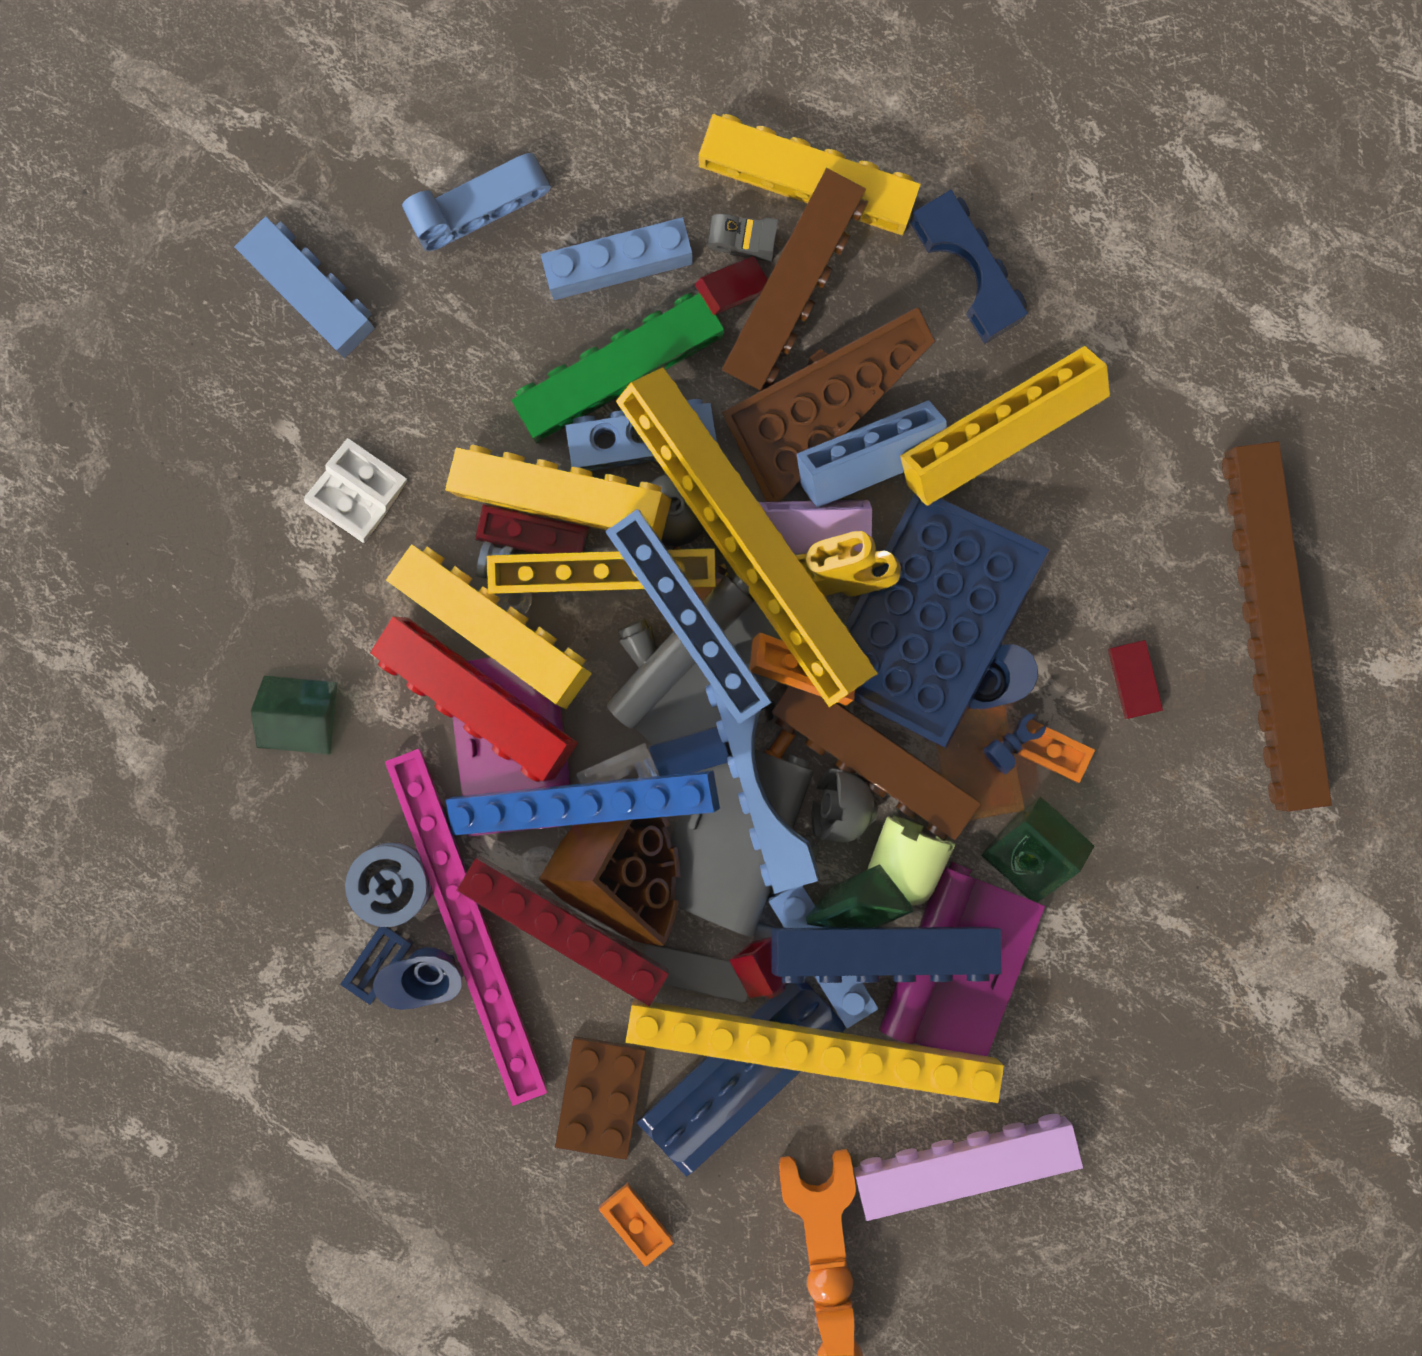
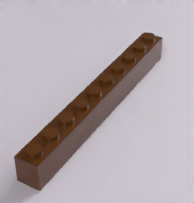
(1276, 627)

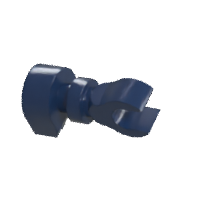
(1001, 753)

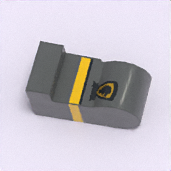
(742, 236)

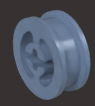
(365, 901)

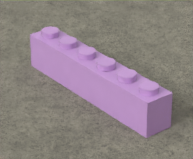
(967, 1166)

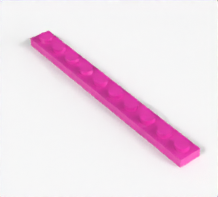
(466, 927)

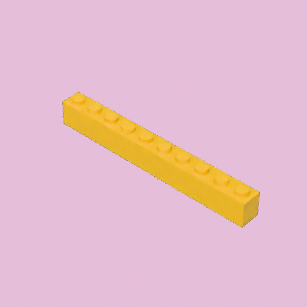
(745, 536)
(815, 1051)

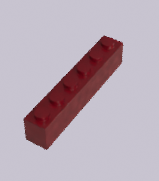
(563, 930)

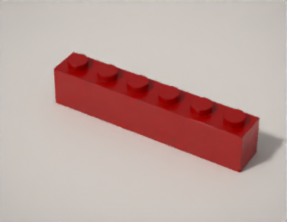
(473, 699)

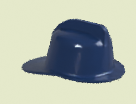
(1007, 679)
(419, 980)

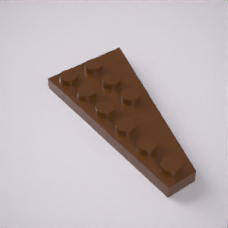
(823, 401)

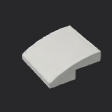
(355, 490)

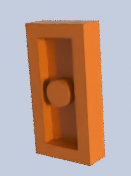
(1057, 752)
(636, 1224)

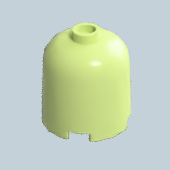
(911, 858)

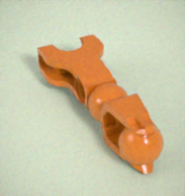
(829, 1277)

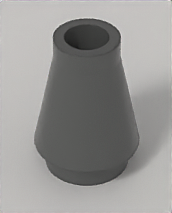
(638, 641)

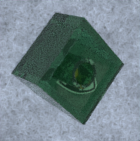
(1038, 850)

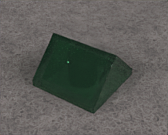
(294, 714)
(861, 901)

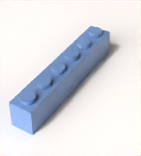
(688, 616)

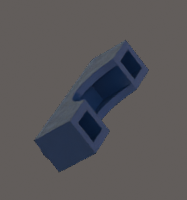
(946, 227)

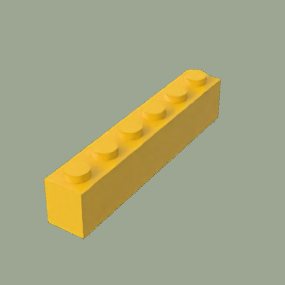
(796, 168)
(1005, 425)
(553, 492)
(586, 571)
(490, 627)

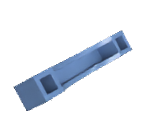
(785, 852)

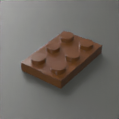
(600, 1097)

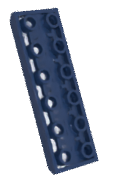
(727, 1093)

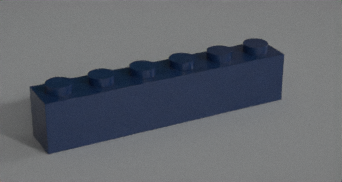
(886, 951)

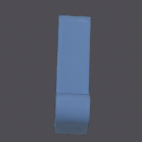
(475, 202)

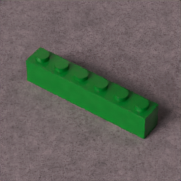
(607, 372)

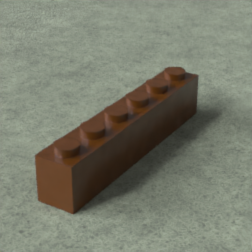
(794, 279)
(879, 760)

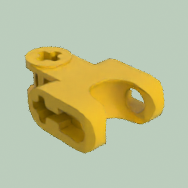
(841, 569)

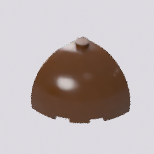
(619, 877)

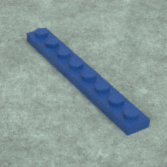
(584, 803)

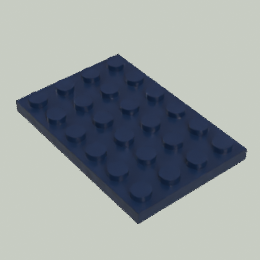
(943, 617)

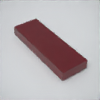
(530, 532)

